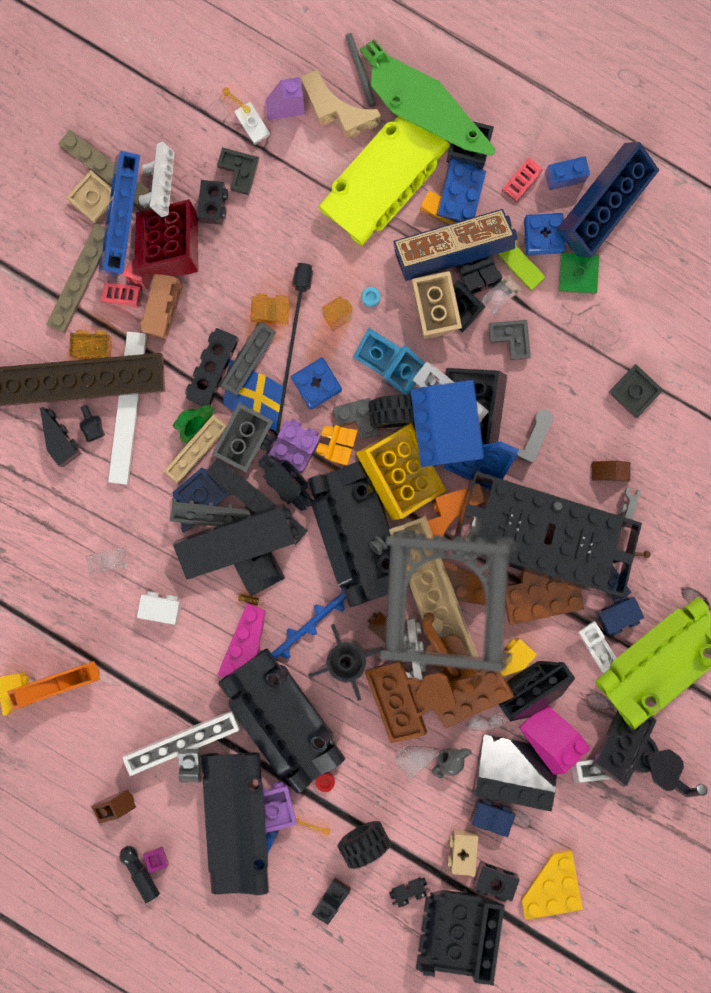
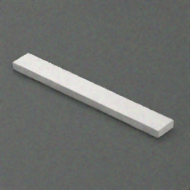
(126, 420)

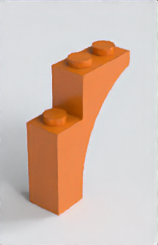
(450, 506)
(53, 685)

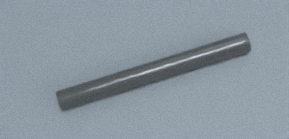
(360, 70)

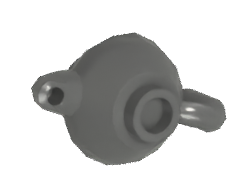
(450, 762)

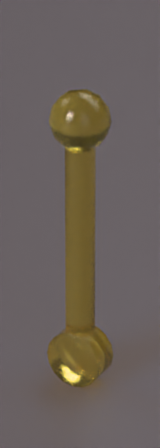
(226, 91)
(326, 831)

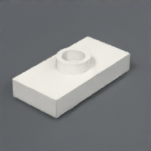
(252, 124)

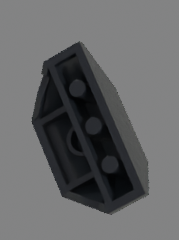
(536, 689)

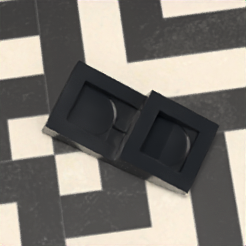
(331, 901)

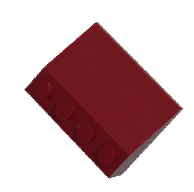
(167, 243)

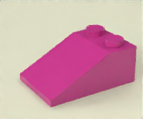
(554, 740)

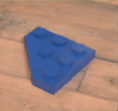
(496, 462)

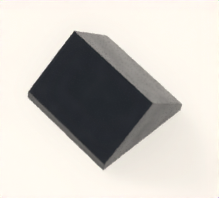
(468, 305)

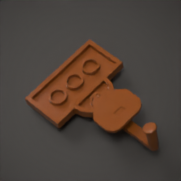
(540, 597)
(490, 691)
(406, 699)

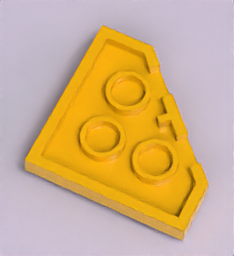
(553, 888)

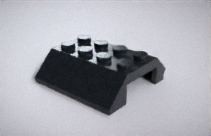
(460, 935)

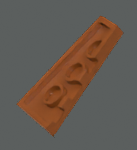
(466, 585)

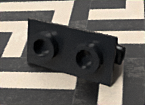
(416, 890)

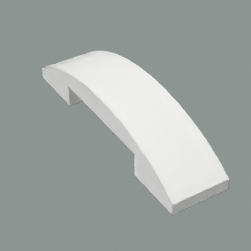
(597, 646)

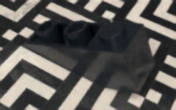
(58, 443)

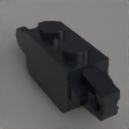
(286, 481)

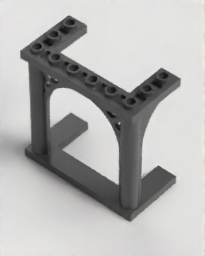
(498, 559)

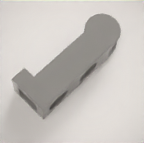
(542, 423)

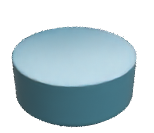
(370, 297)

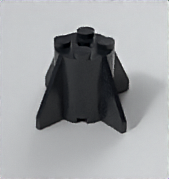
(340, 669)

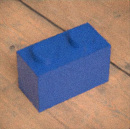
(567, 173)

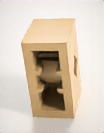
(467, 863)

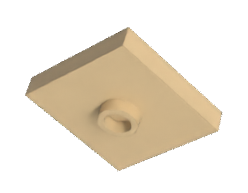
(91, 197)

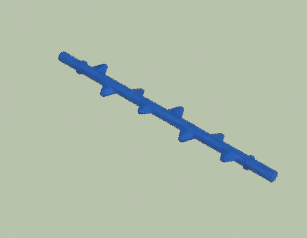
(310, 626)

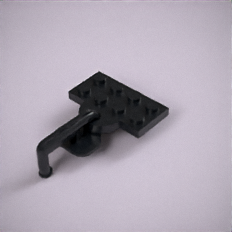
(635, 751)

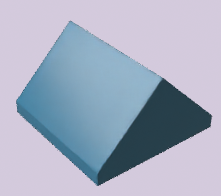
(376, 352)
(403, 370)

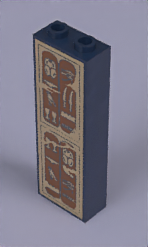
(455, 244)

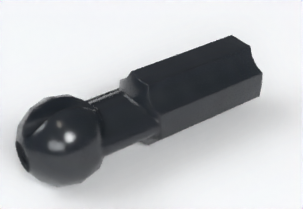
(139, 875)

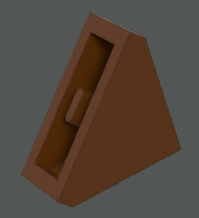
(611, 471)

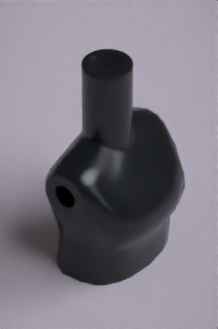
(91, 425)

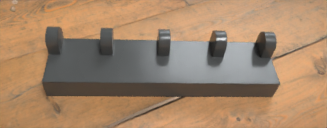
(247, 358)
(204, 514)

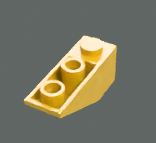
(521, 656)

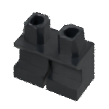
(480, 275)

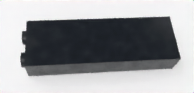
(236, 541)

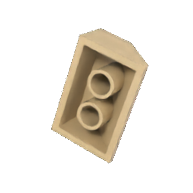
(436, 305)

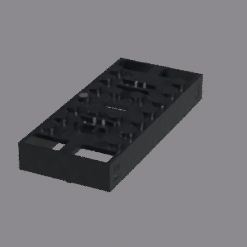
(581, 541)

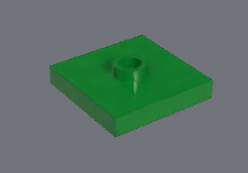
(578, 273)

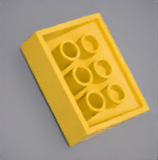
(397, 473)

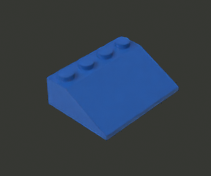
(447, 423)

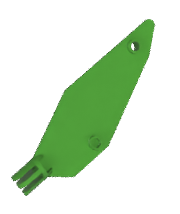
(422, 101)

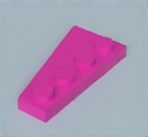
(245, 640)

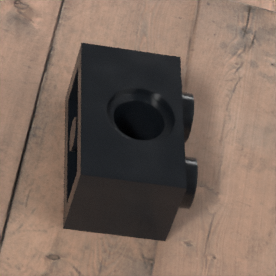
(487, 873)

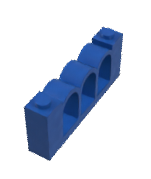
(119, 213)

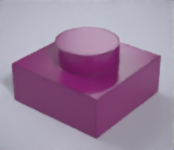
(155, 859)

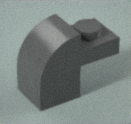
(190, 766)

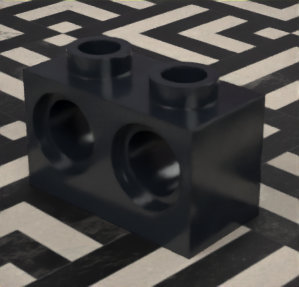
(208, 202)

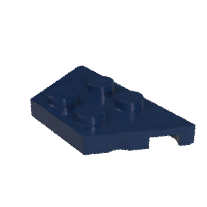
(200, 489)

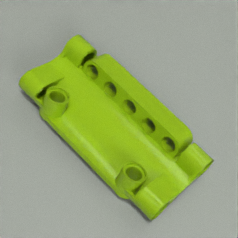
(660, 664)

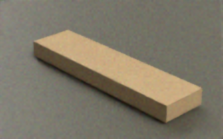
(195, 449)

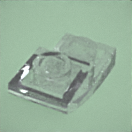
(478, 723)

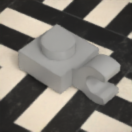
(628, 509)

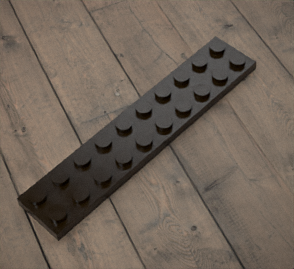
(82, 379)

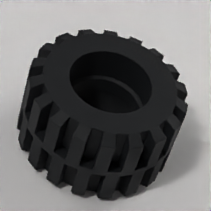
(391, 411)
(364, 844)

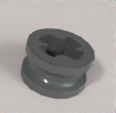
(378, 545)

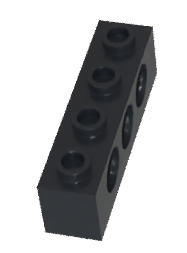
(229, 344)

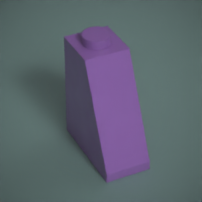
(285, 99)

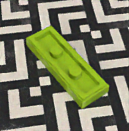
(522, 267)

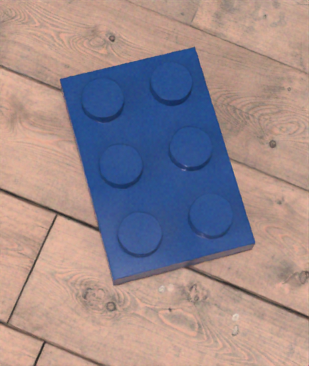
(460, 191)

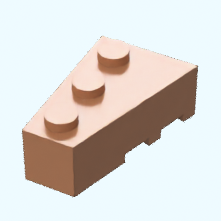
(161, 306)

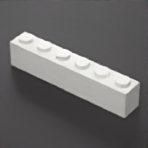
(186, 739)

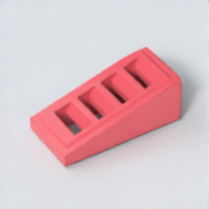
(531, 165)
(135, 302)

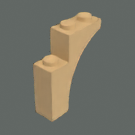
(329, 107)

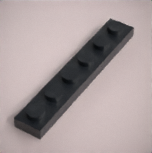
(245, 491)

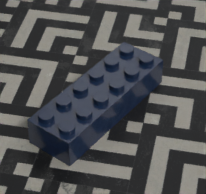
(608, 199)

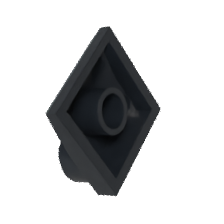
(259, 573)

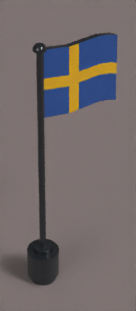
(259, 390)

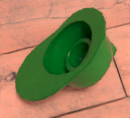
(191, 421)

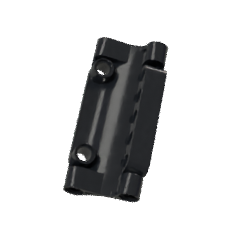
(347, 525)
(281, 720)
(235, 823)

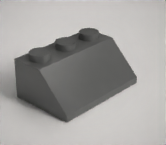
(242, 437)

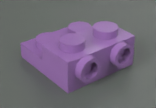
(295, 444)
(278, 807)

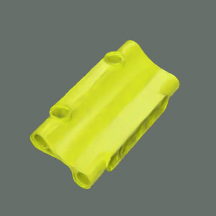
(383, 178)

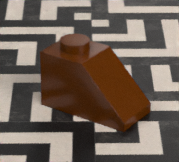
(378, 625)
(114, 806)

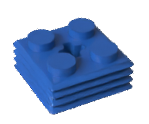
(535, 242)
(328, 386)

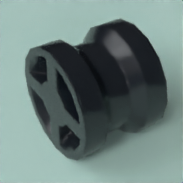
(268, 440)

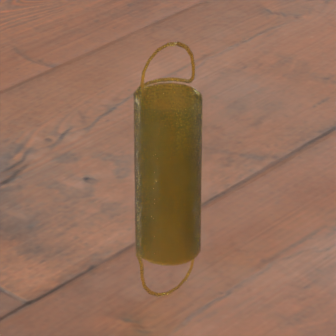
(248, 599)

